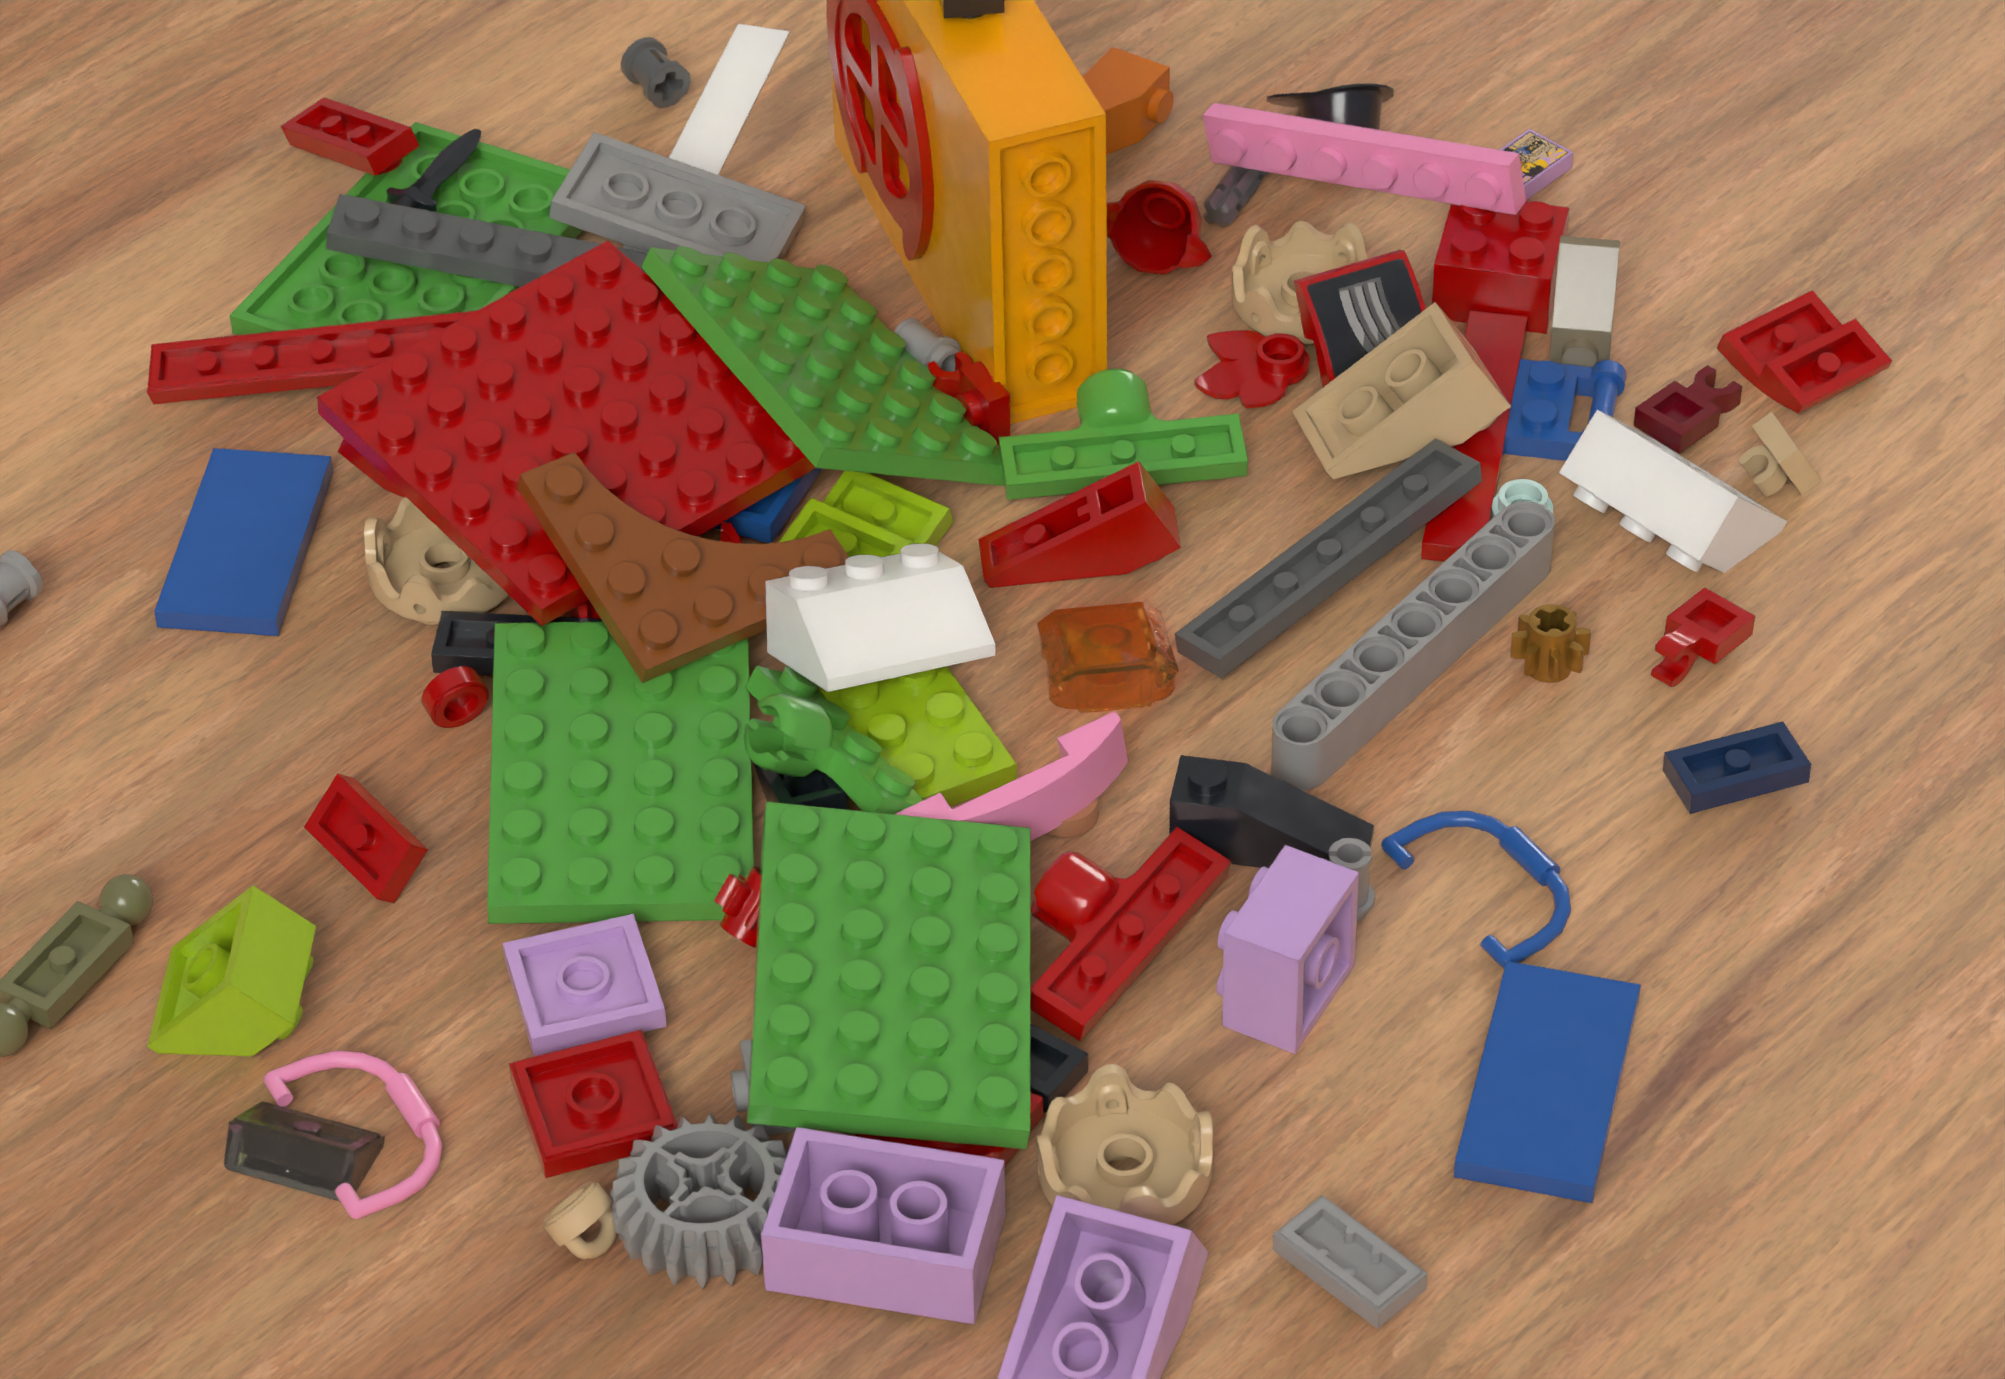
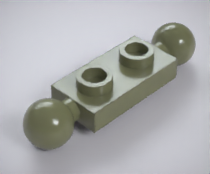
(70, 959)

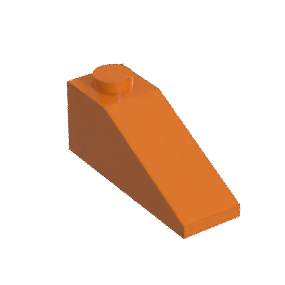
(1132, 95)

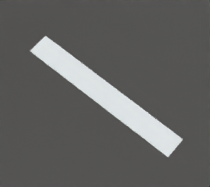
(728, 98)

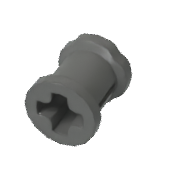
(662, 80)

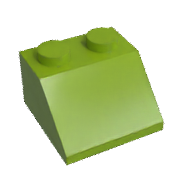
(235, 980)

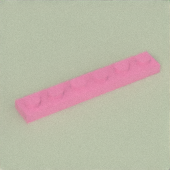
(1365, 158)

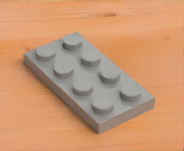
(670, 204)

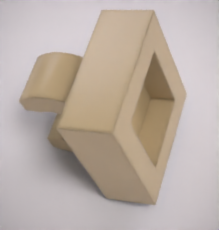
(1780, 459)

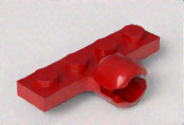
(1115, 924)

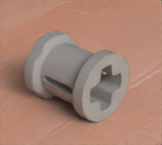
(17, 582)

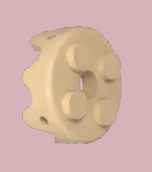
(1267, 270)
(402, 572)
(1119, 1122)

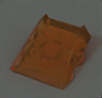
(1107, 657)

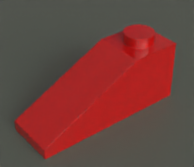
(1088, 534)

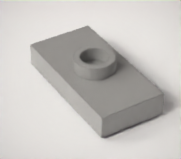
(1350, 1261)

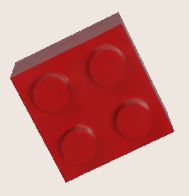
(1500, 262)

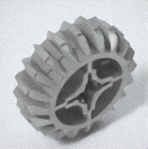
(703, 1177)

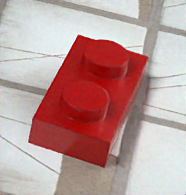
(365, 838)

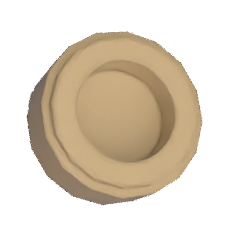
(578, 1213)

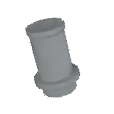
(928, 346)
(1356, 856)

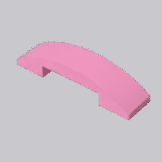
(1051, 794)

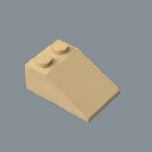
(1402, 397)

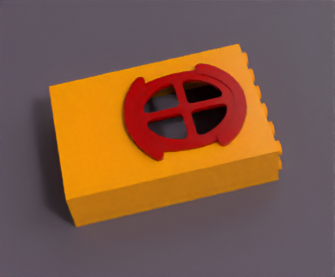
(985, 180)

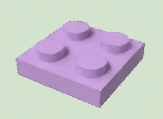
(584, 984)

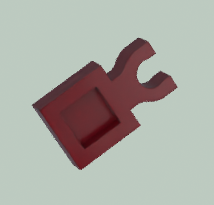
(1685, 415)

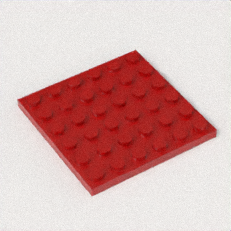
(553, 369)

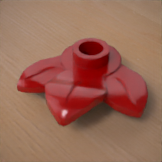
(1253, 367)

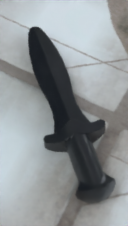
(439, 170)

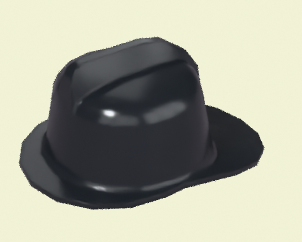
(1343, 104)

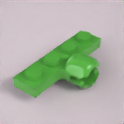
(1117, 433)
(815, 736)

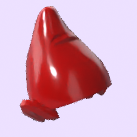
(1157, 228)

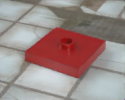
(591, 1102)

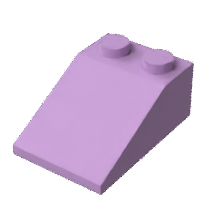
(1104, 1296)

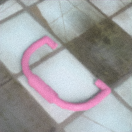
(405, 1097)

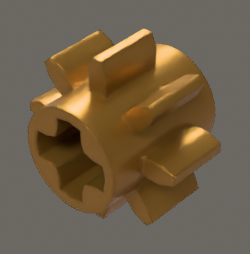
(1550, 643)

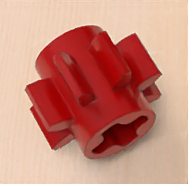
(741, 905)

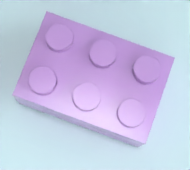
(884, 1225)

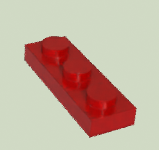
(350, 136)

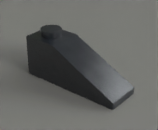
(1254, 814)

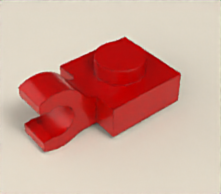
(985, 400)
(1703, 628)

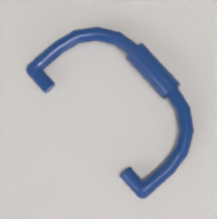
(1520, 848)

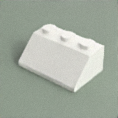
(1667, 496)
(875, 618)

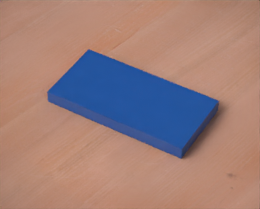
(244, 542)
(1548, 1082)

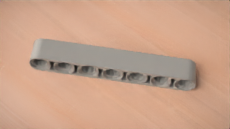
(1412, 645)

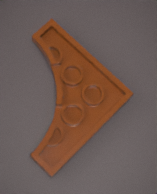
(654, 586)

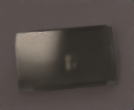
(299, 1149)

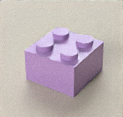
(1288, 948)

